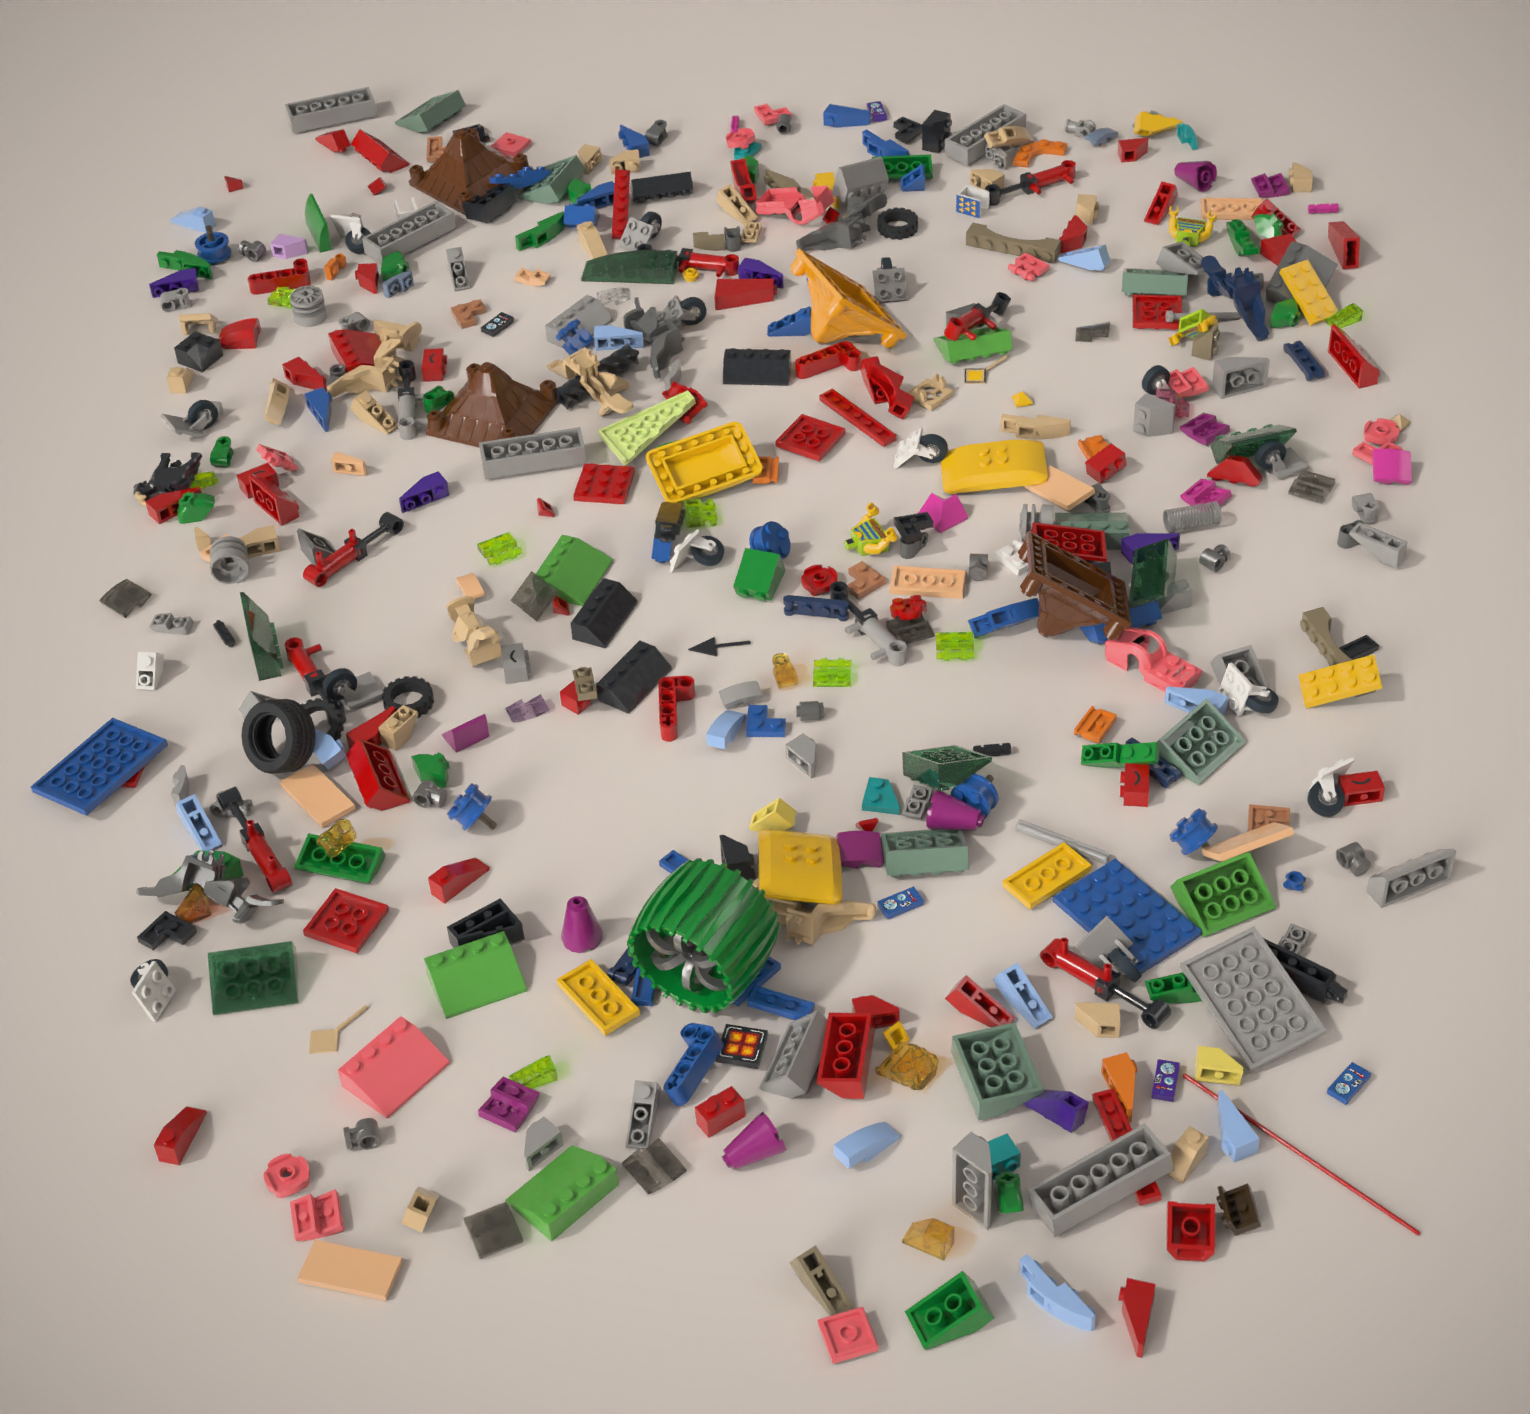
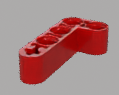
(268, 281)
(828, 358)
(671, 691)

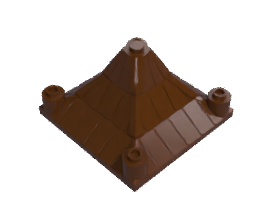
(464, 170)
(492, 408)
(1072, 591)

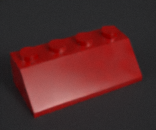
(378, 152)
(1352, 358)
(377, 776)
(846, 1054)

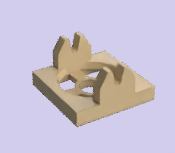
(198, 319)
(938, 385)

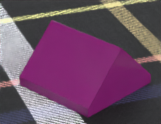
(467, 733)

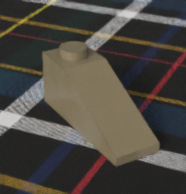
(821, 1282)

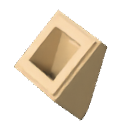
(202, 539)

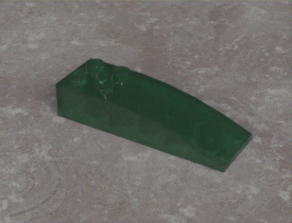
(633, 267)
(1152, 572)

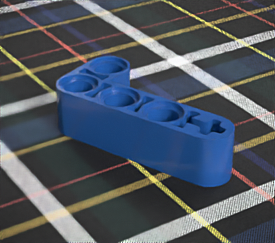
(701, 1053)

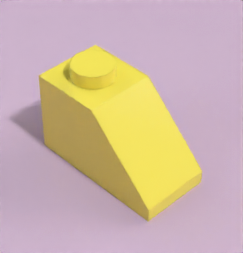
(776, 816)
(1216, 1066)

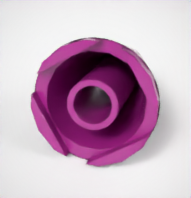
(1197, 174)
(952, 814)
(580, 926)
(754, 1143)

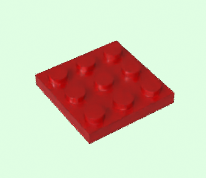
(1150, 311)
(810, 437)
(604, 483)
(346, 920)

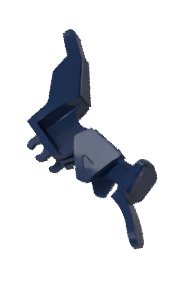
(1243, 290)

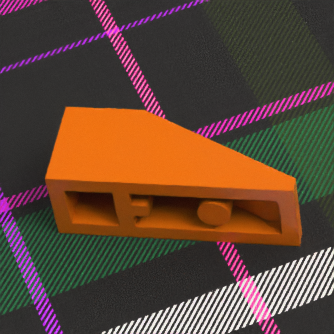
(1120, 1074)

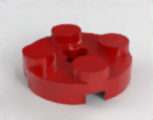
(817, 587)
(908, 608)

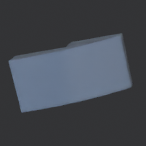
(1101, 136)
(400, 282)

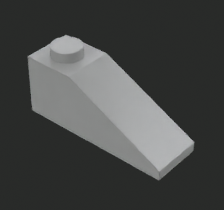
(1382, 545)

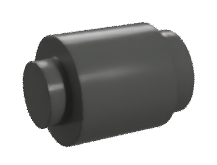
(784, 123)
(810, 710)

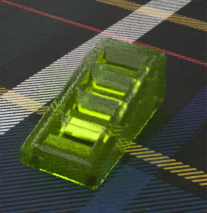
(1346, 316)
(204, 480)
(538, 1066)

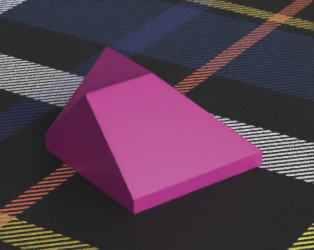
(944, 512)

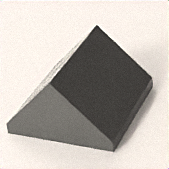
(313, 543)

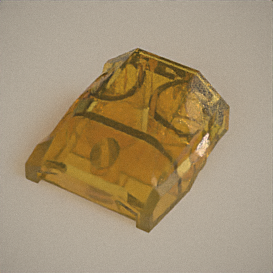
(909, 1066)

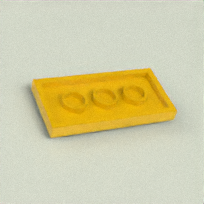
(1308, 292)
(1340, 681)
(1046, 875)
(598, 997)

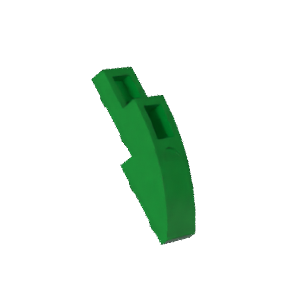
(542, 234)
(1240, 238)
(183, 260)
(1116, 755)
(1172, 989)

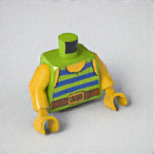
(1190, 231)
(1192, 325)
(869, 536)

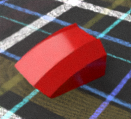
(240, 334)
(1190, 1231)

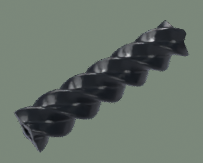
(617, 361)

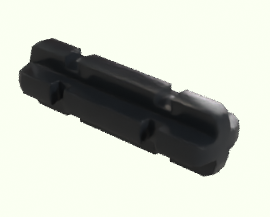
(224, 633)
(993, 749)

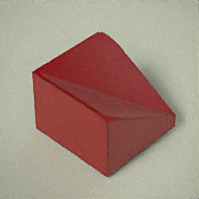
(233, 184)
(377, 185)

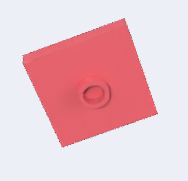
(511, 144)
(847, 1335)

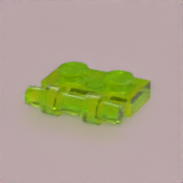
(281, 297)
(695, 515)
(497, 545)
(954, 641)
(832, 677)

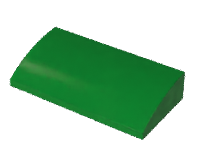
(901, 165)
(317, 224)
(354, 863)

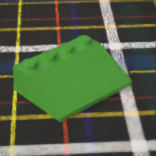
(986, 343)
(574, 569)
(1223, 894)
(474, 974)
(564, 1191)

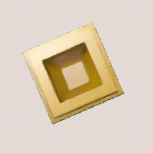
(1022, 399)
(896, 1034)

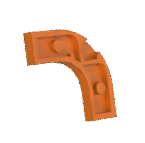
(1040, 147)

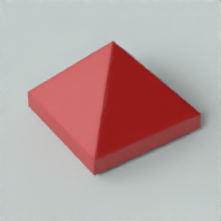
(831, 215)
(544, 508)
(560, 606)
(867, 825)

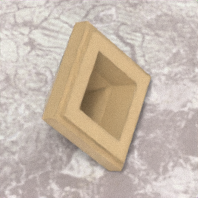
(1400, 421)

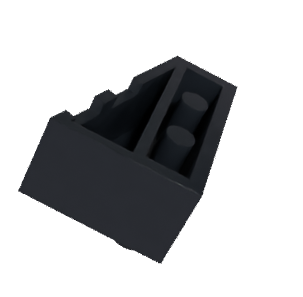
(491, 204)
(486, 922)

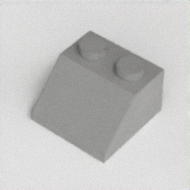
(1153, 416)

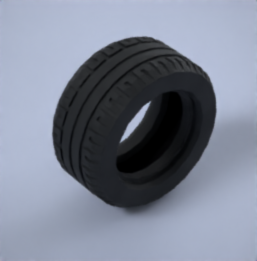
(258, 739)

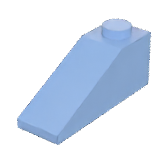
(195, 219)
(1088, 258)
(613, 337)
(1190, 698)
(328, 749)
(197, 823)
(1022, 995)
(1236, 1135)

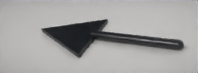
(709, 647)

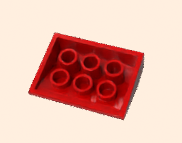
(354, 347)
(1081, 542)

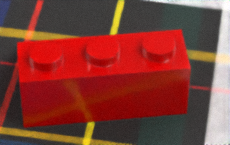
(273, 500)

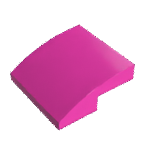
(1392, 466)
(1204, 492)

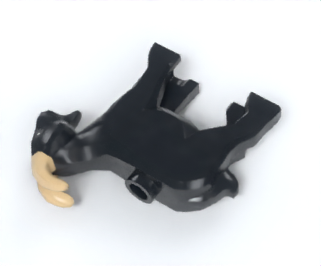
(168, 478)

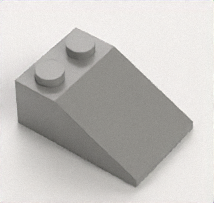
(1180, 259)
(1239, 375)
(1244, 660)

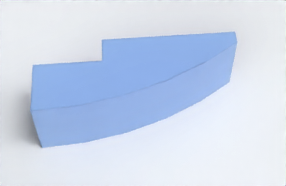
(725, 729)
(865, 1143)

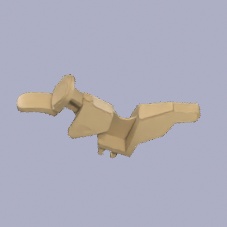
(386, 362)
(594, 381)
(481, 640)
(824, 919)

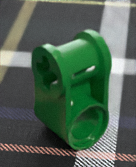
(437, 399)
(222, 452)

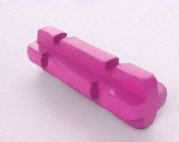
(734, 123)
(1323, 208)

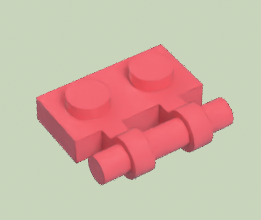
(1030, 264)
(277, 458)

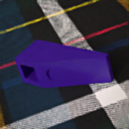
(757, 269)
(180, 279)
(424, 491)
(1142, 539)
(1061, 1108)

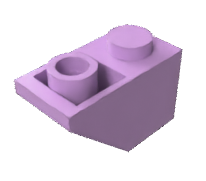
(288, 246)

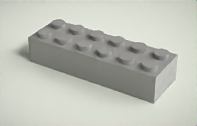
(331, 110)
(970, 143)
(410, 232)
(532, 453)
(1100, 1179)

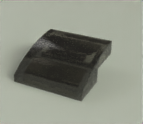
(1312, 486)
(534, 596)
(125, 597)
(910, 630)
(654, 1167)
(493, 1230)

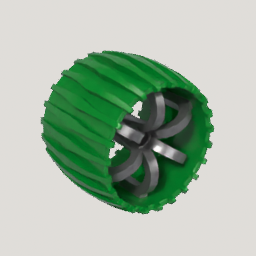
(703, 935)

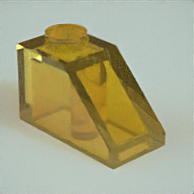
(930, 1237)

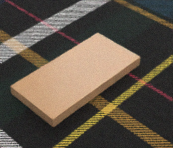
(1230, 208)
(1062, 489)
(928, 582)
(317, 795)
(1247, 841)
(350, 1270)

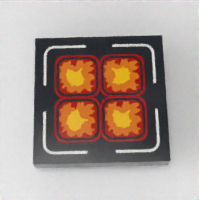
(742, 1046)

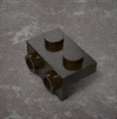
(1238, 1209)

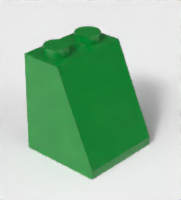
(759, 574)

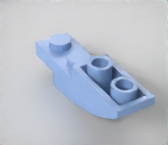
(1057, 1300)

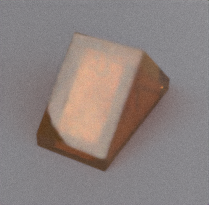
(194, 906)

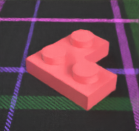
(768, 115)
(1364, 450)

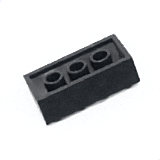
(661, 186)
(756, 367)
(603, 614)
(633, 677)

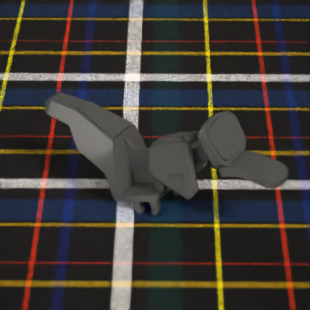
(849, 230)
(664, 337)
(209, 874)

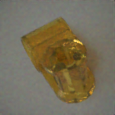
(784, 671)
(336, 838)

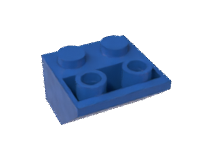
(577, 215)

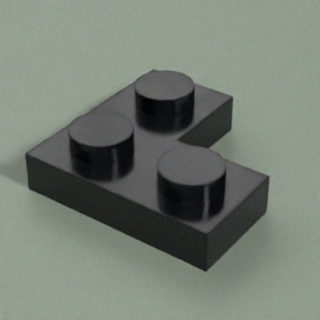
(907, 129)
(910, 526)
(166, 927)

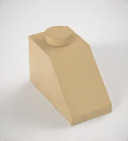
(179, 379)
(1188, 1153)

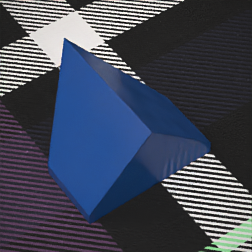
(914, 180)

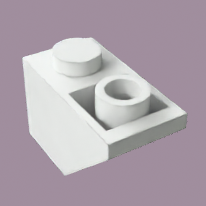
(149, 670)

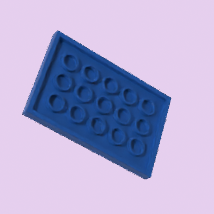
(99, 766)
(1134, 908)

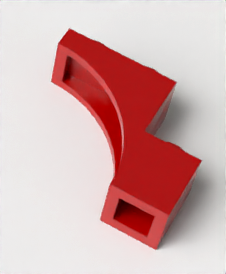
(742, 180)
(890, 383)

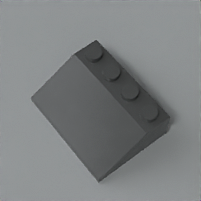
(1324, 267)

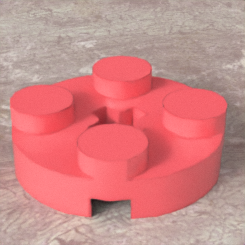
(741, 138)
(1373, 432)
(285, 1186)

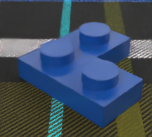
(760, 726)

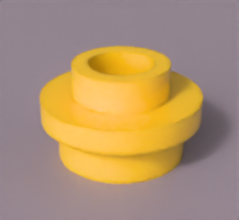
(690, 275)

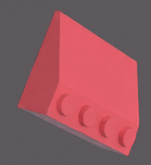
(392, 1067)

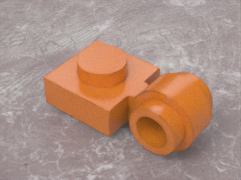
(333, 265)

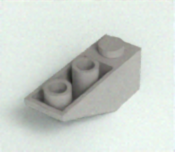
(457, 268)
(643, 1114)

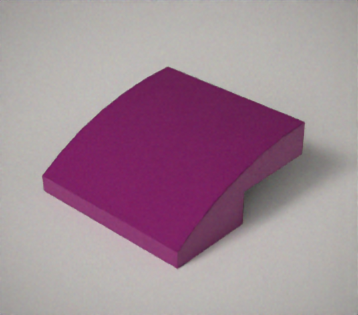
(1270, 186)
(1204, 428)
(860, 848)
(509, 1104)

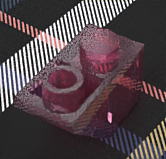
(1172, 396)

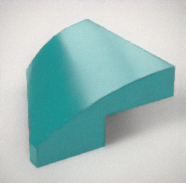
(1187, 135)

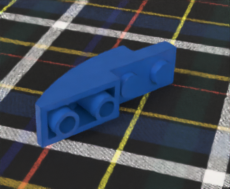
(878, 147)
(522, 178)
(1004, 617)

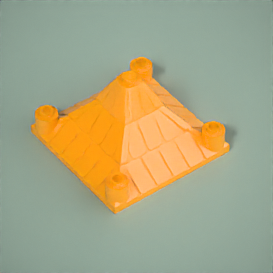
(843, 305)

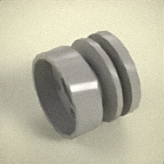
(308, 306)
(1027, 518)
(229, 560)

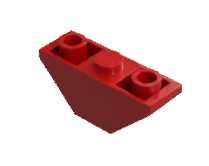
(1074, 235)
(1236, 470)

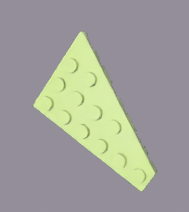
(635, 433)

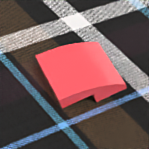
(1187, 382)
(317, 1216)

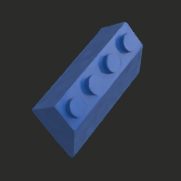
(1140, 615)

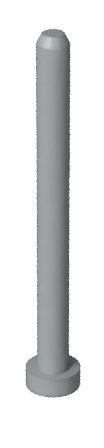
(1170, 316)

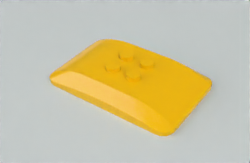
(704, 463)
(994, 466)
(799, 866)

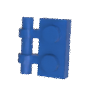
(581, 338)

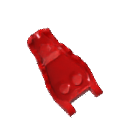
(676, 389)

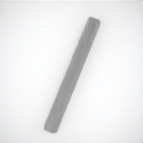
(1056, 839)

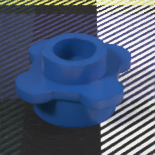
(1294, 881)

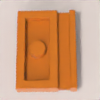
(1092, 445)
(769, 471)
(1095, 724)

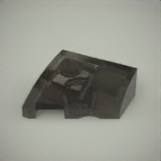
(1085, 333)

